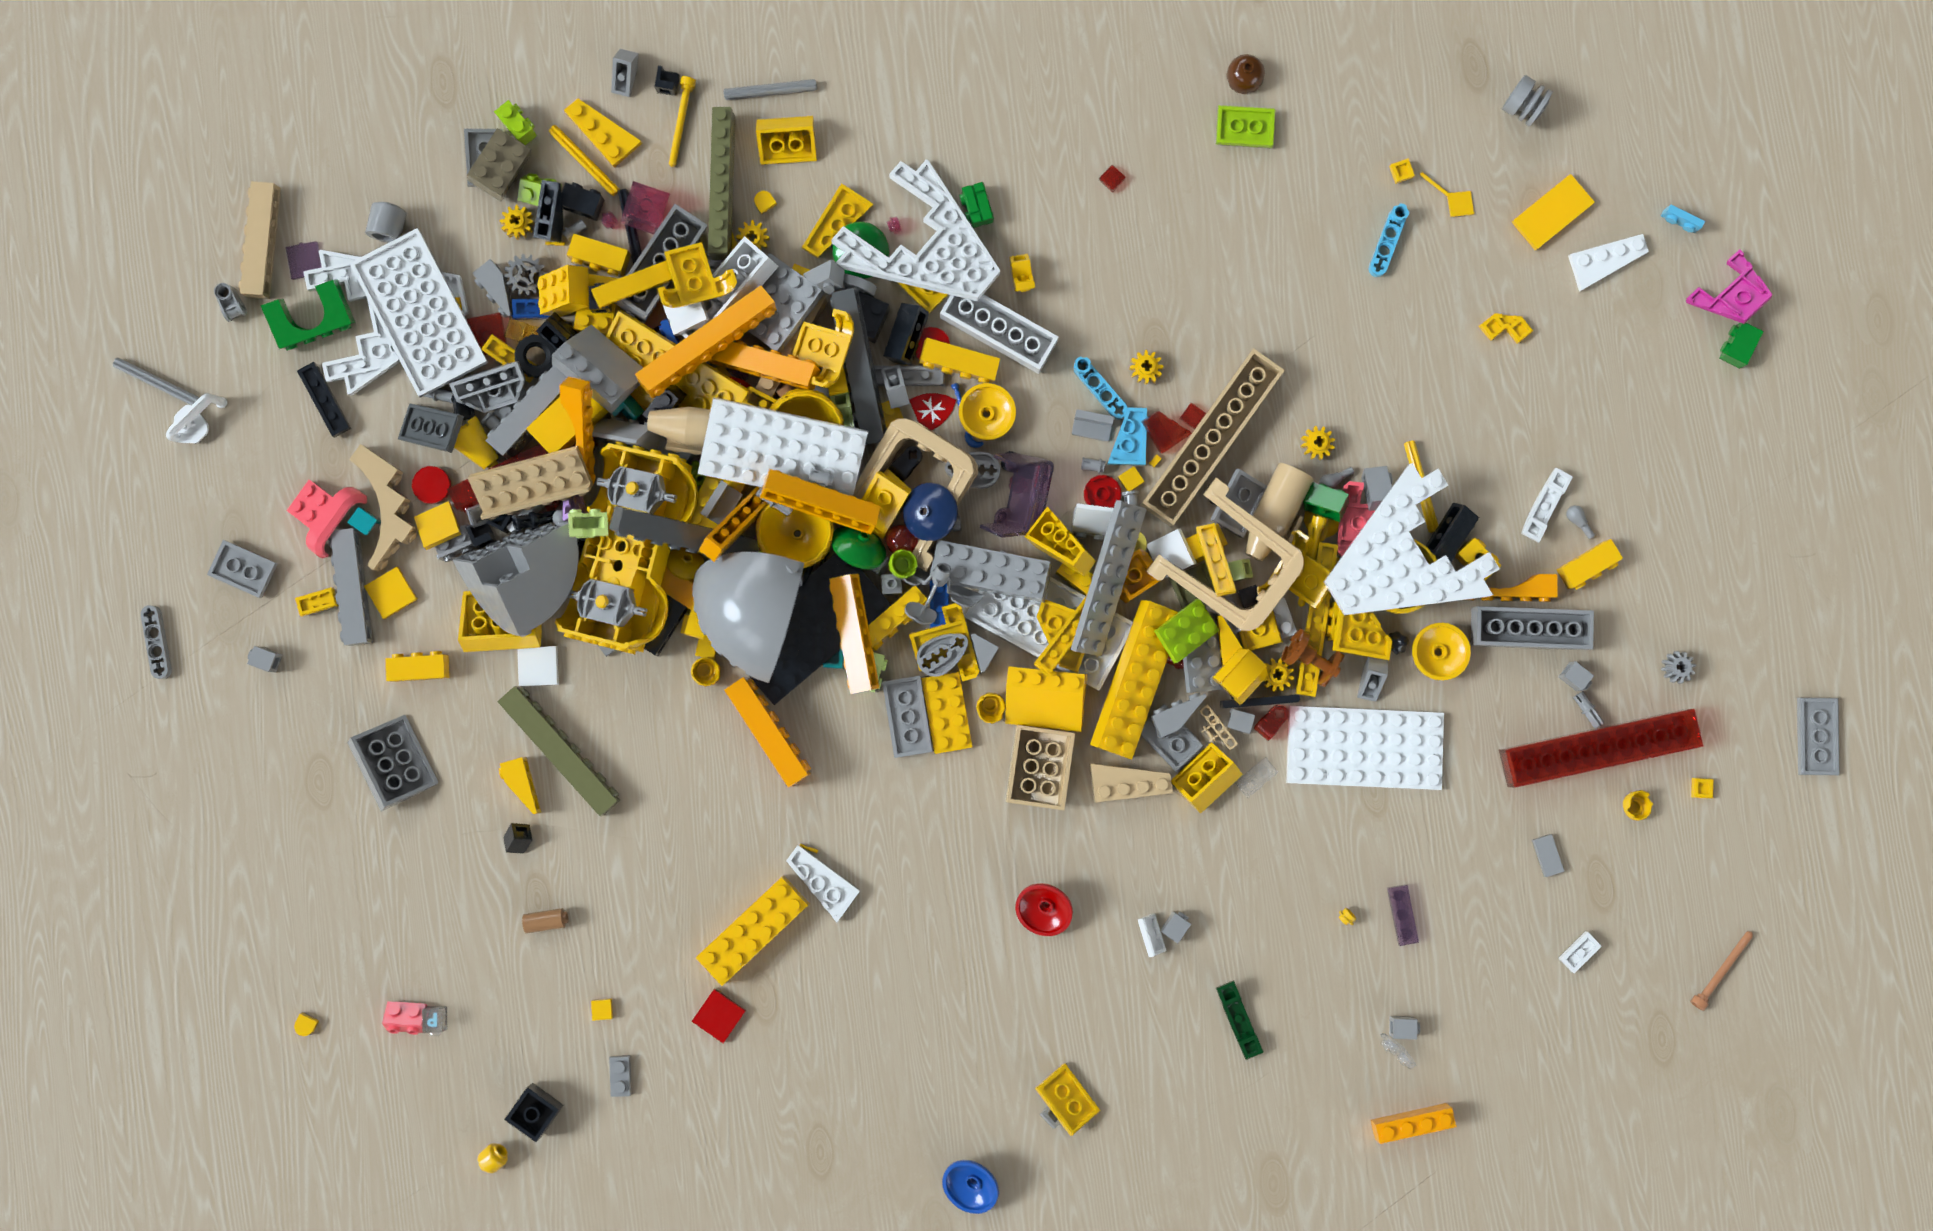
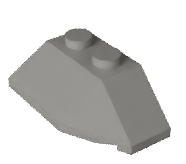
(490, 387)

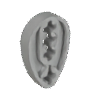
(856, 282)
(987, 460)
(933, 645)

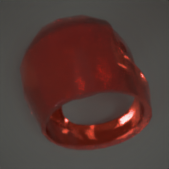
(900, 538)

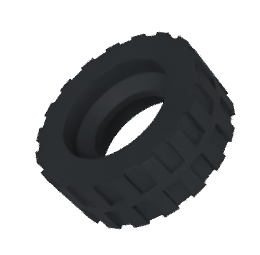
(521, 352)

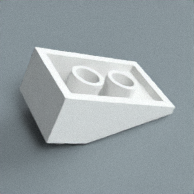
(1091, 521)

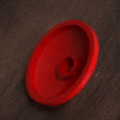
(1042, 917)

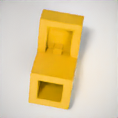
(1021, 273)

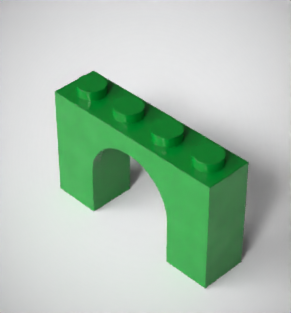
(336, 316)

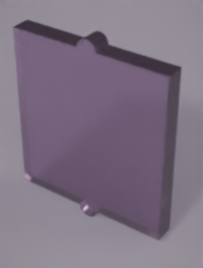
(303, 258)

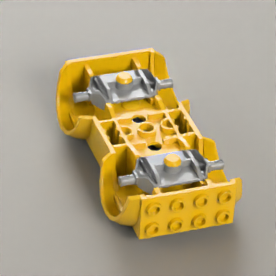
(628, 605)

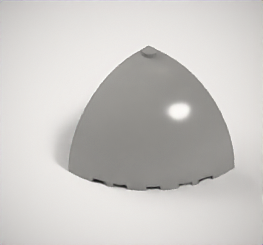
(523, 576)
(747, 607)

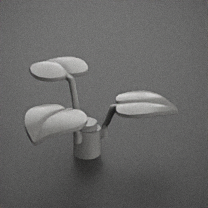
(940, 576)

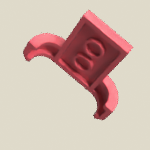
(322, 512)
(1353, 518)

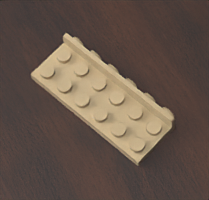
(531, 483)

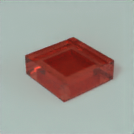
(1192, 415)

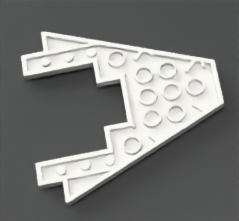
(948, 263)

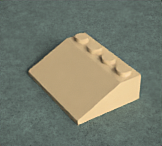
(1040, 767)

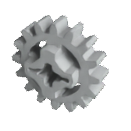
(514, 280)

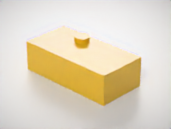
(555, 429)

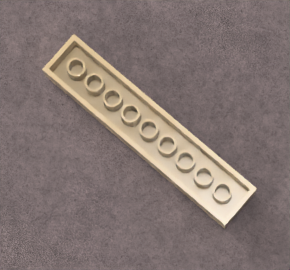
(1212, 438)

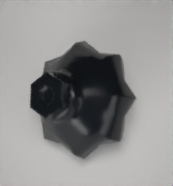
(1399, 642)

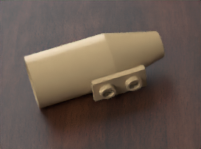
(682, 427)
(1279, 507)

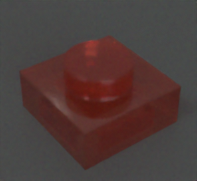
(1112, 178)

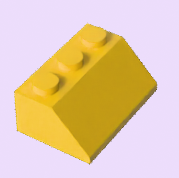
(786, 140)
(1206, 777)

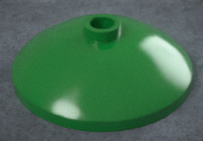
(871, 235)
(858, 548)

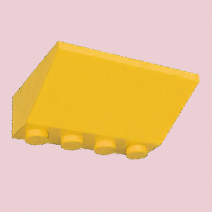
(481, 633)
(1045, 700)

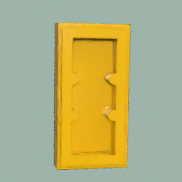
(316, 601)

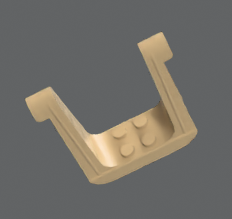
(901, 431)
(1267, 600)

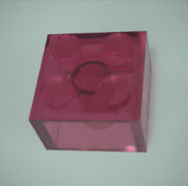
(644, 207)

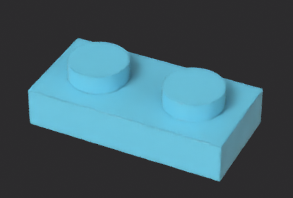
(1682, 218)

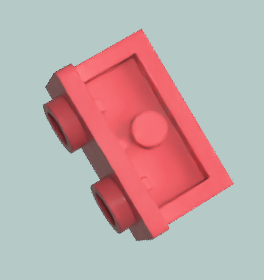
(403, 1017)

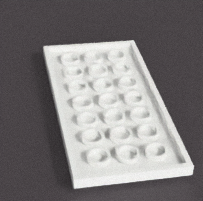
(418, 313)
(750, 440)
(1017, 623)
(1365, 747)

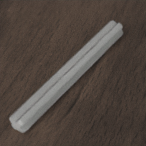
(770, 89)
(155, 381)

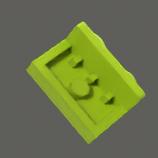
(530, 188)

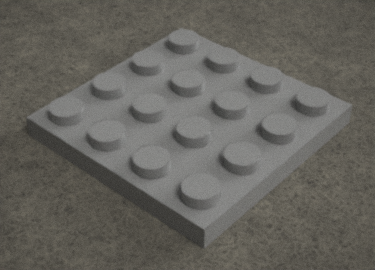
(794, 301)

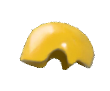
(705, 671)
(990, 707)
(1637, 805)

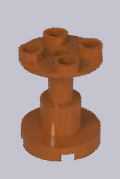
(1307, 654)

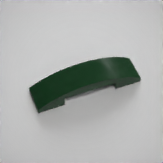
(1239, 1020)

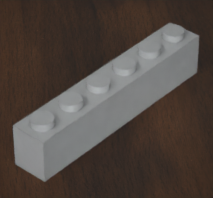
(350, 584)

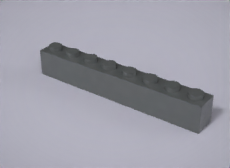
(860, 368)
(670, 531)

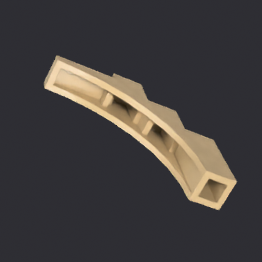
(391, 502)

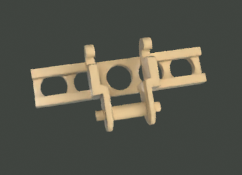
(1219, 733)

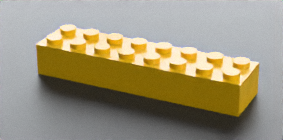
(1133, 683)

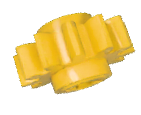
(510, 225)
(752, 229)
(1151, 362)
(1314, 449)
(1283, 679)

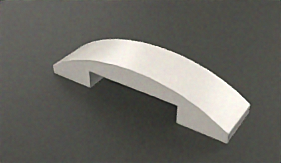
(1545, 504)

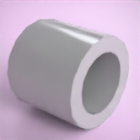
(385, 222)

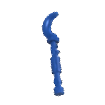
(968, 438)

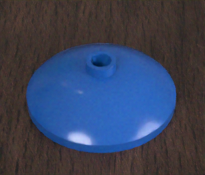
(970, 1186)

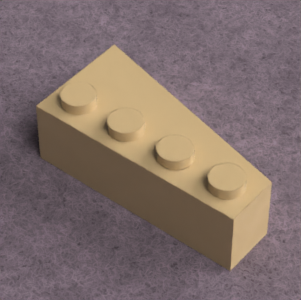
(1124, 783)

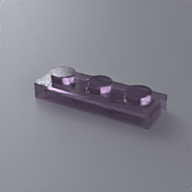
(1402, 915)

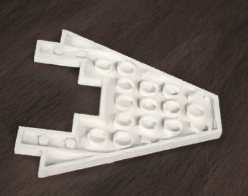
(374, 348)
(1388, 569)

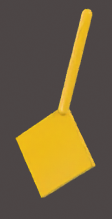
(1459, 202)

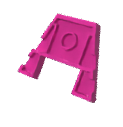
(1740, 298)

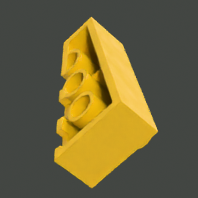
(1058, 542)

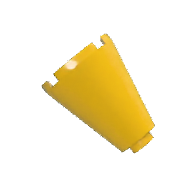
(473, 445)

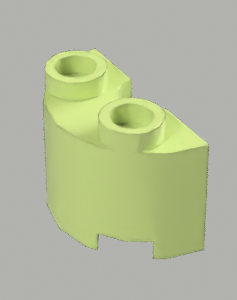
(587, 524)

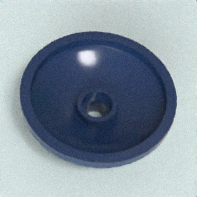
(940, 514)

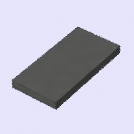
(430, 427)

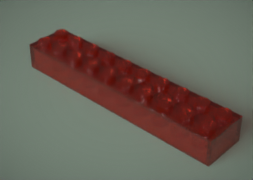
(1601, 748)

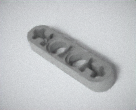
(160, 641)

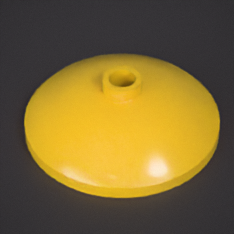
(991, 399)
(1453, 647)

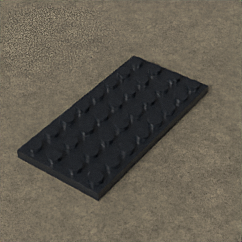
(812, 627)

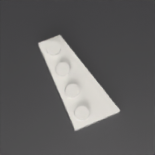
(1603, 260)
(827, 885)

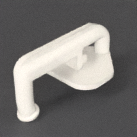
(188, 422)

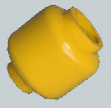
(492, 1158)

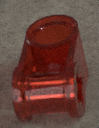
(1269, 725)

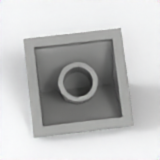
(984, 651)

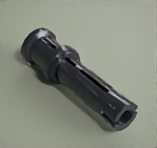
(532, 519)

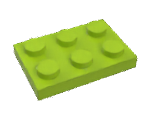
(1245, 126)
(1186, 630)

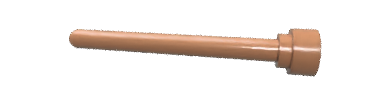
(1701, 1000)

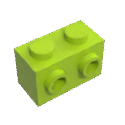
(519, 127)

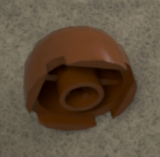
(1245, 74)

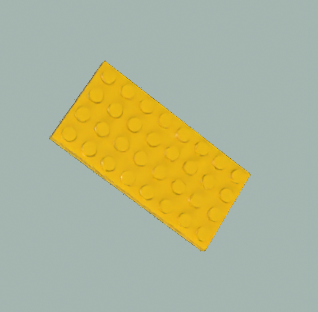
(646, 345)

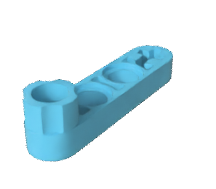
(1384, 240)
(1103, 386)

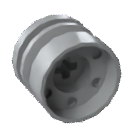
(1527, 100)

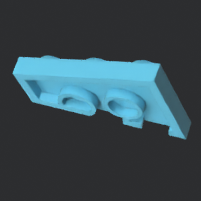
(1131, 440)

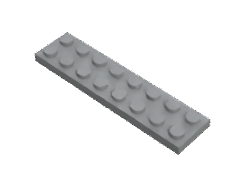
(1108, 578)

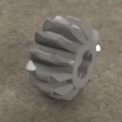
(1678, 674)

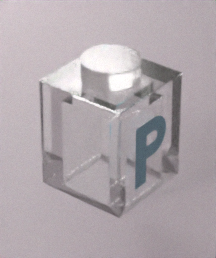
(434, 1020)

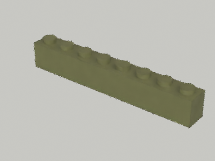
(721, 183)
(559, 751)

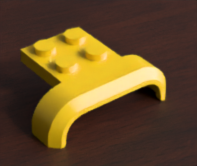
(693, 278)
(826, 347)
(1310, 582)
(954, 624)

